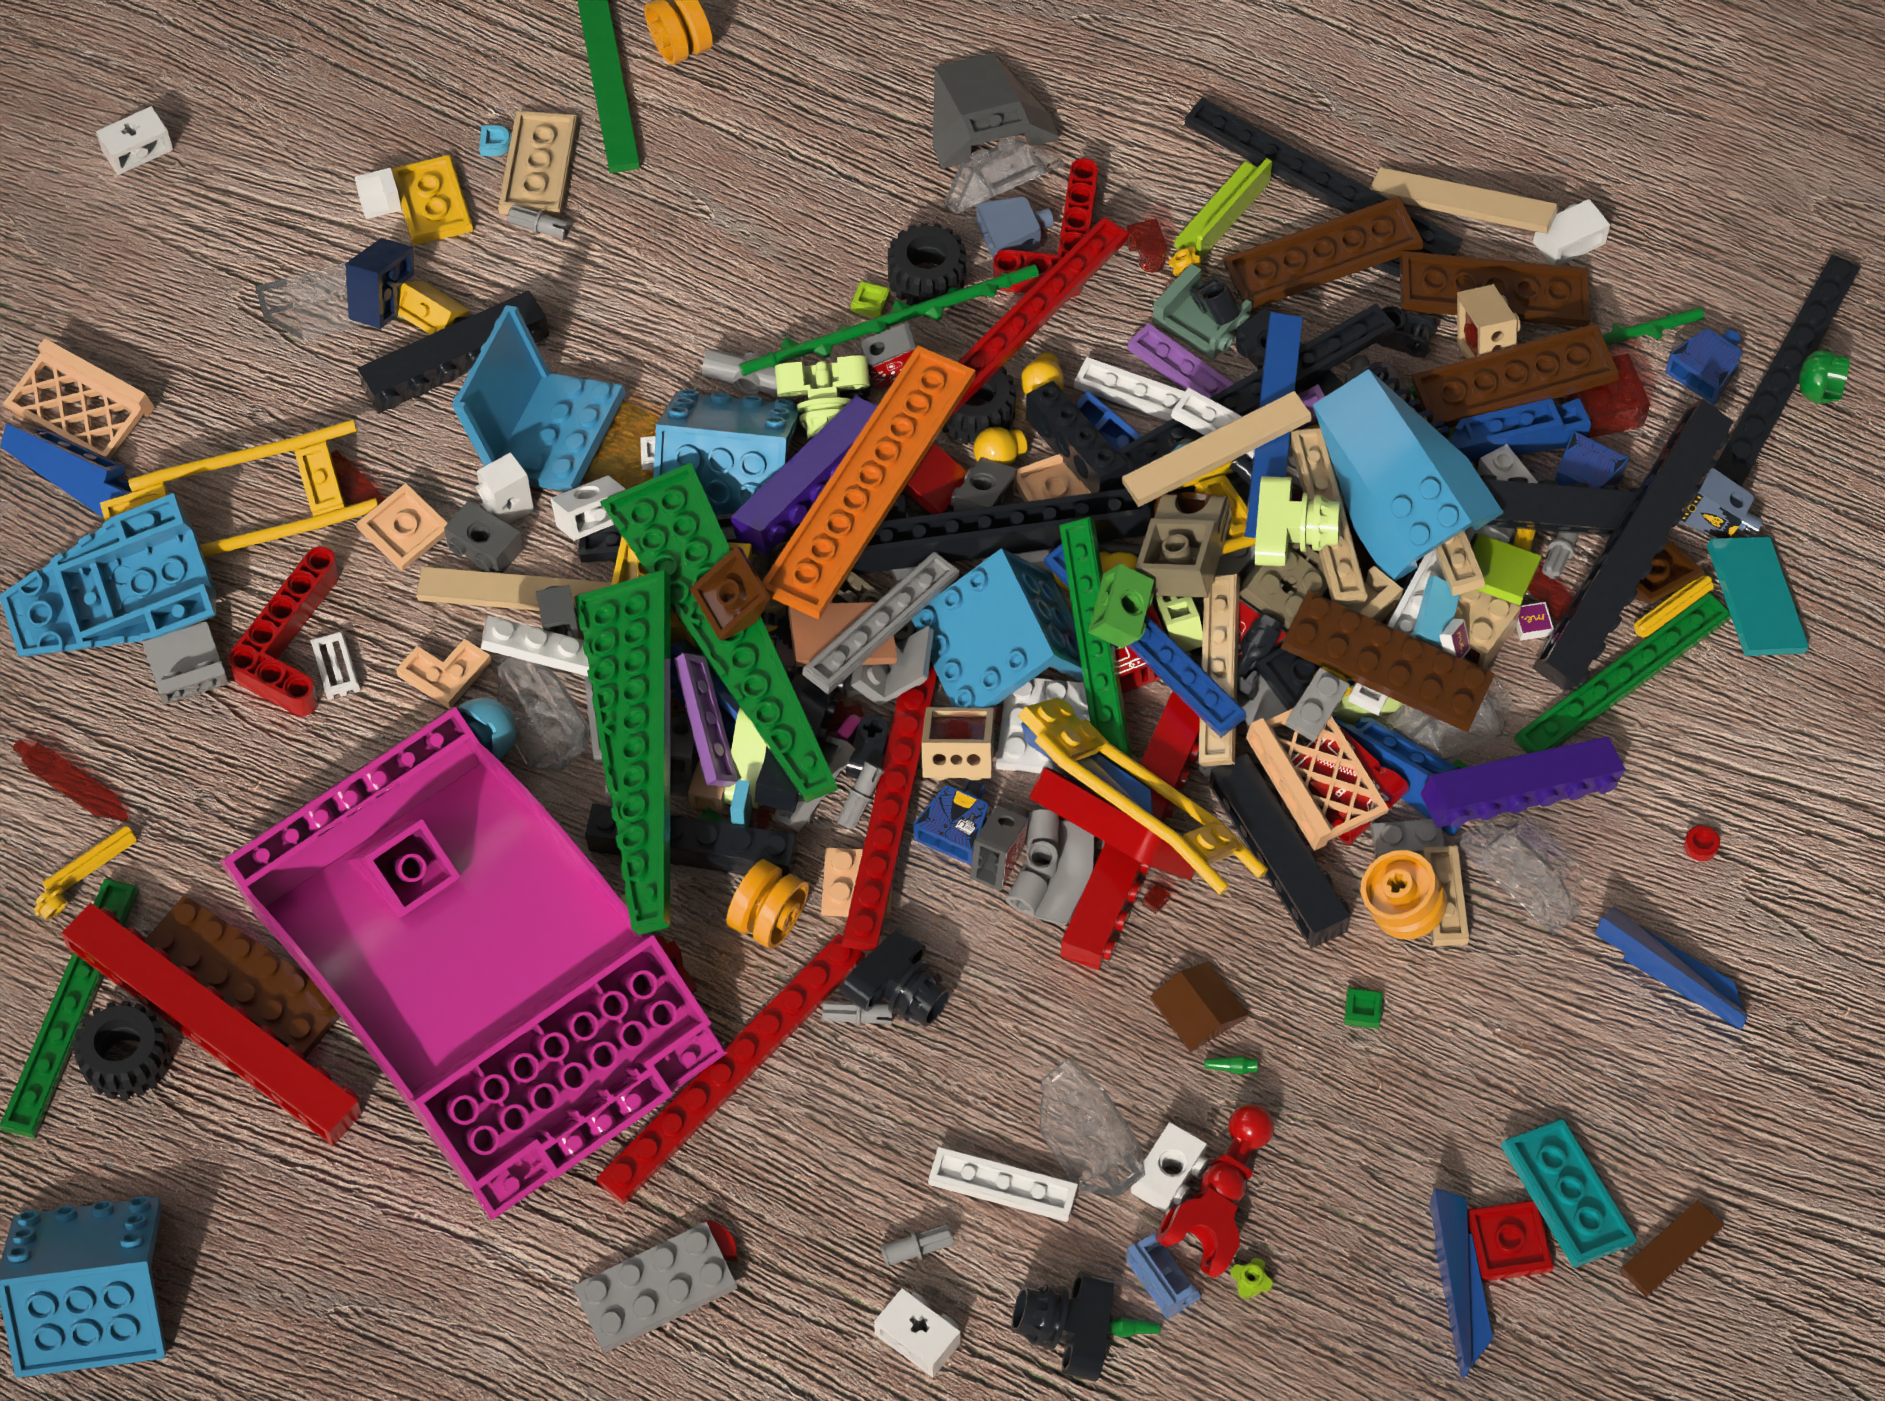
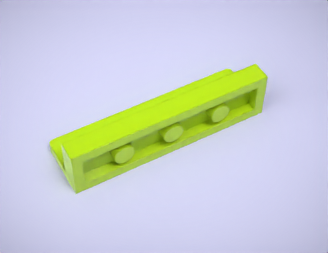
(1225, 208)

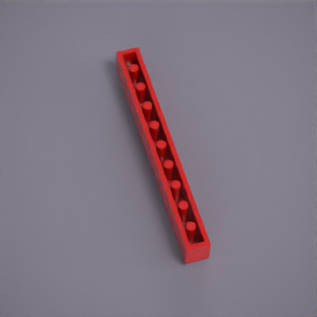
(1116, 874)
(212, 1023)

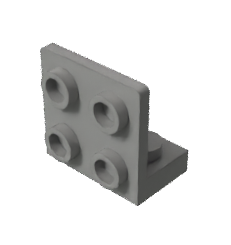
(185, 663)
(889, 681)

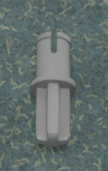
(538, 222)
(1560, 551)
(860, 795)
(849, 1012)
(917, 1245)

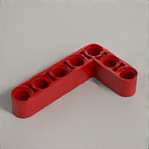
(1075, 225)
(280, 634)
(1106, 822)

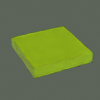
(1505, 568)

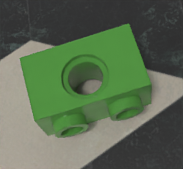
(1121, 588)

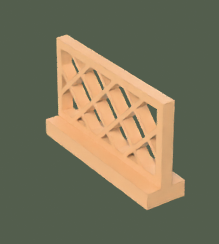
(88, 376)
(1295, 791)

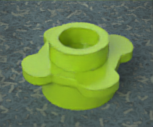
(1251, 1288)

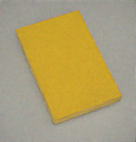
(432, 200)

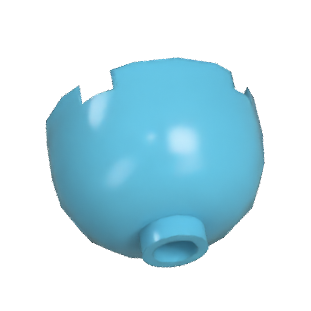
(491, 724)

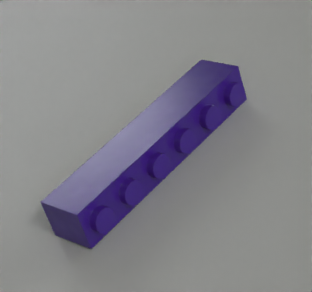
(795, 487)
(1522, 782)

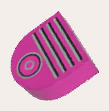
(849, 729)

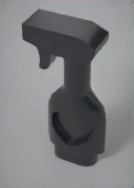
(1255, 645)

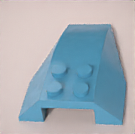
(1399, 475)
(115, 586)

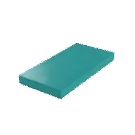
(1757, 596)
(1568, 1193)

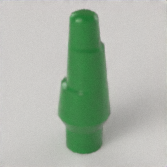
(1233, 1064)
(1128, 1327)

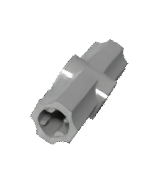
(725, 367)

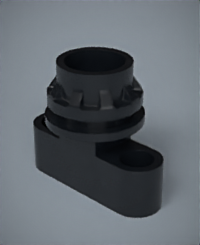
(900, 977)
(1082, 1323)

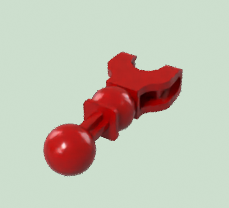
(1222, 1187)

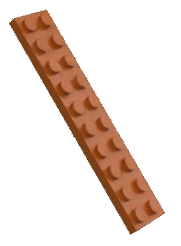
(867, 482)

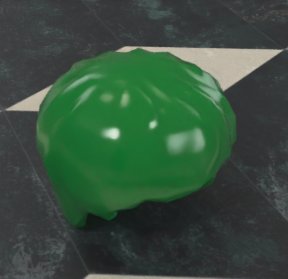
(1823, 376)

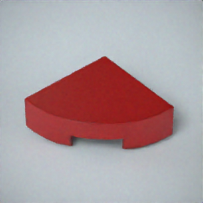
(724, 1240)

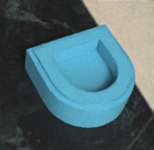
(494, 140)

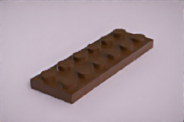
(1323, 253)
(1532, 290)
(1517, 375)
(1388, 661)
(246, 974)

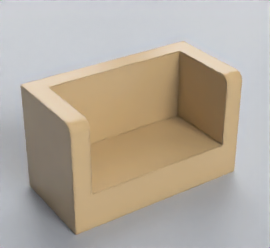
(1382, 596)

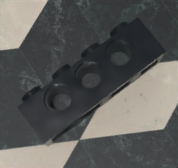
(1252, 342)
(1075, 439)

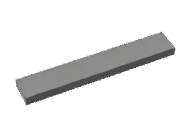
(880, 622)

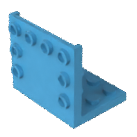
(538, 416)
(727, 440)
(999, 631)
(81, 1287)

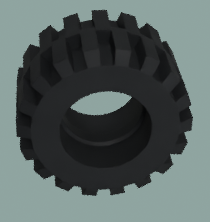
(925, 245)
(998, 412)
(111, 1027)

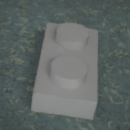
(1317, 704)
(1405, 836)

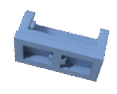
(1161, 1276)

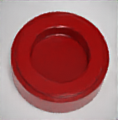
(1701, 843)

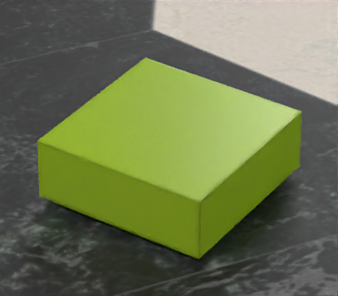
(870, 299)

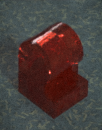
(1150, 243)

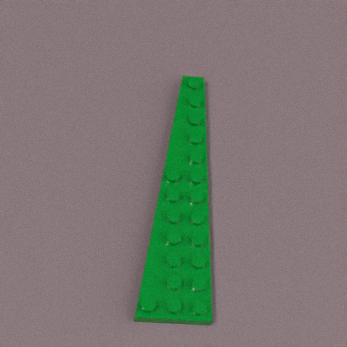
(676, 531)
(630, 677)

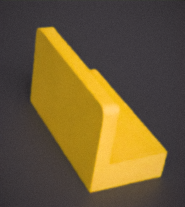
(428, 306)

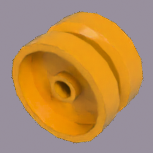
(678, 28)
(1403, 894)
(767, 904)

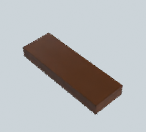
(1672, 1248)

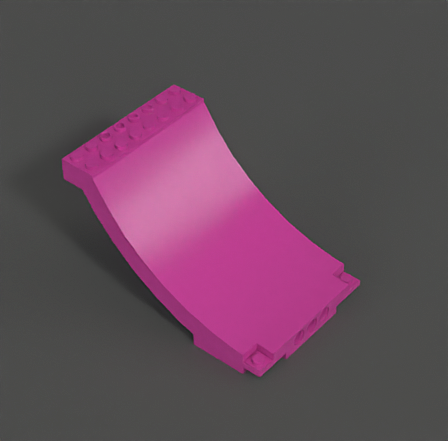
(477, 959)

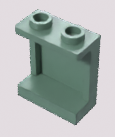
(1183, 319)

